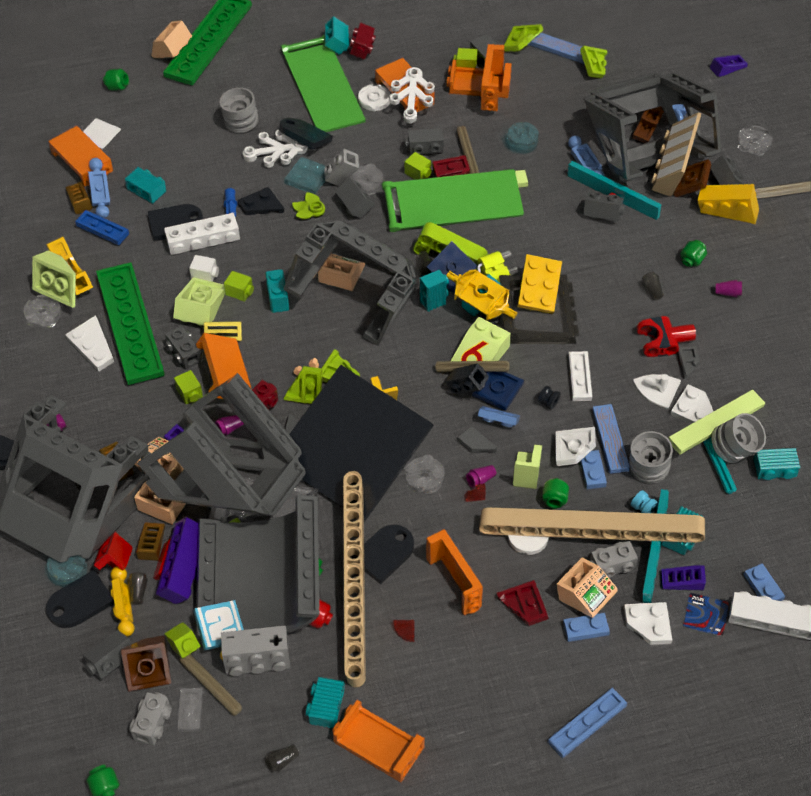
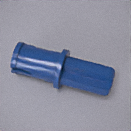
(230, 202)

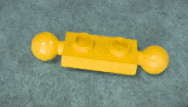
(121, 597)

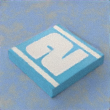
(217, 619)

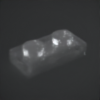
(190, 710)

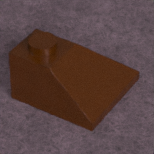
(146, 663)

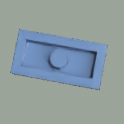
(507, 419)
(593, 470)
(763, 583)
(586, 627)

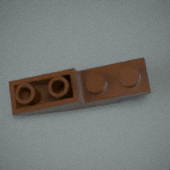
(648, 124)

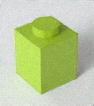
(466, 58)
(417, 167)
(238, 286)
(188, 387)
(182, 640)

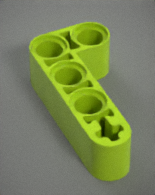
(437, 238)

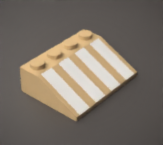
(675, 155)

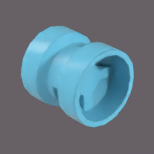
(644, 503)

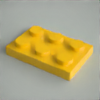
(539, 284)

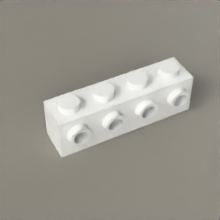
(202, 233)
(771, 615)

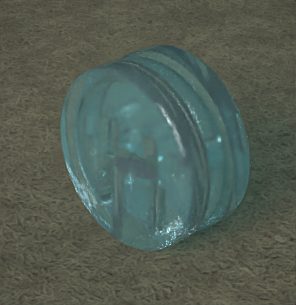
(522, 137)
(66, 572)

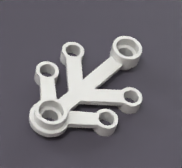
(414, 76)
(250, 154)

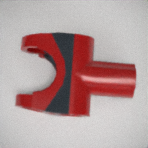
(665, 336)

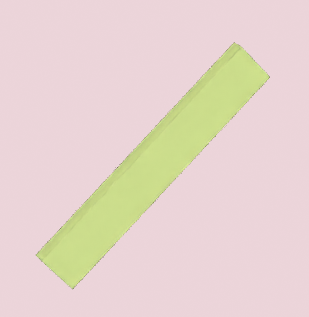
(703, 428)

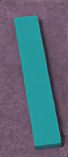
(606, 186)
(654, 553)

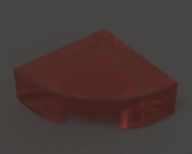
(476, 494)
(404, 629)

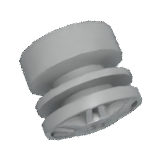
(239, 110)
(738, 438)
(652, 448)

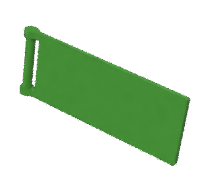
(323, 85)
(454, 199)

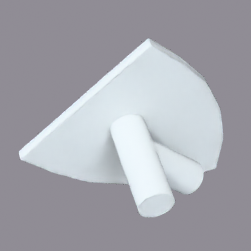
(658, 388)

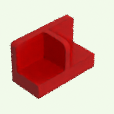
(114, 552)

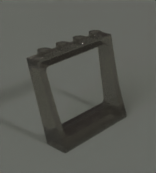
(538, 337)

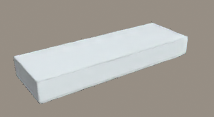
(580, 376)

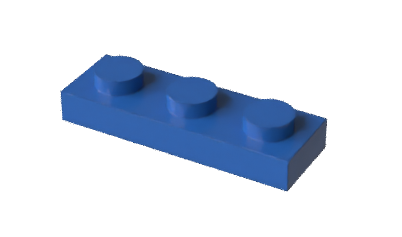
(102, 227)

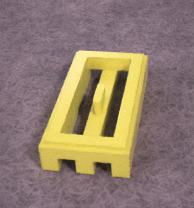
(232, 323)

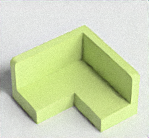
(527, 468)

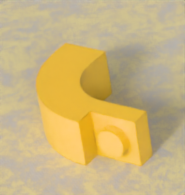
(61, 248)

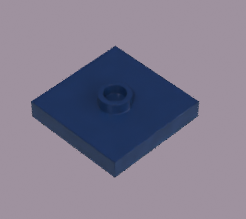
(452, 260)
(500, 389)

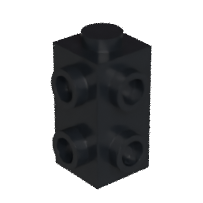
(467, 379)

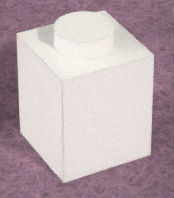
(204, 268)

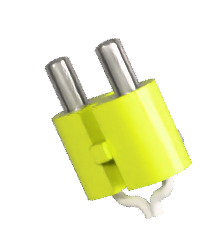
(493, 265)

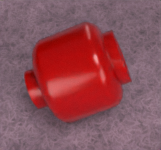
(325, 615)

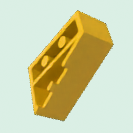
(730, 202)

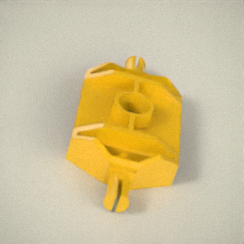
(491, 303)

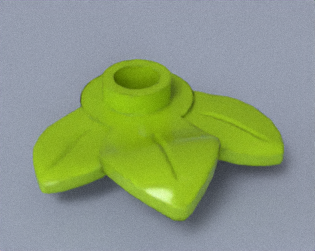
(310, 207)

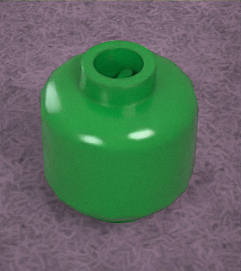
(116, 79)
(693, 253)
(555, 493)
(102, 781)

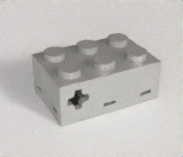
(255, 650)

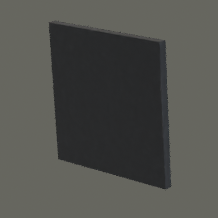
(358, 431)

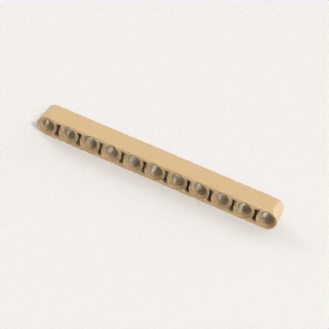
(592, 524)
(357, 584)

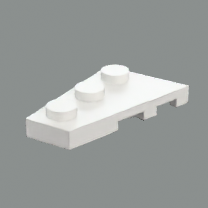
(91, 343)

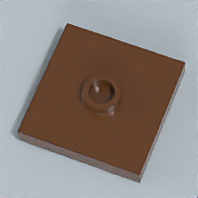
(694, 178)

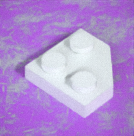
(692, 405)
(574, 445)
(649, 621)

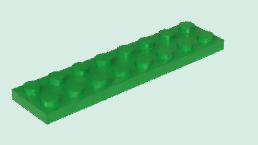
(207, 40)
(130, 323)

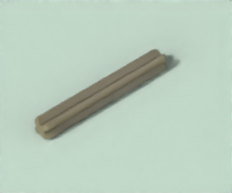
(467, 149)
(783, 189)
(488, 366)
(211, 684)

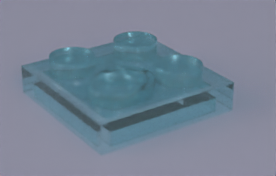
(306, 175)

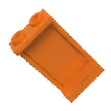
(493, 65)
(397, 71)
(469, 80)
(77, 151)
(222, 358)
(441, 547)
(377, 741)

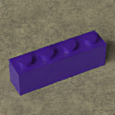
(180, 562)

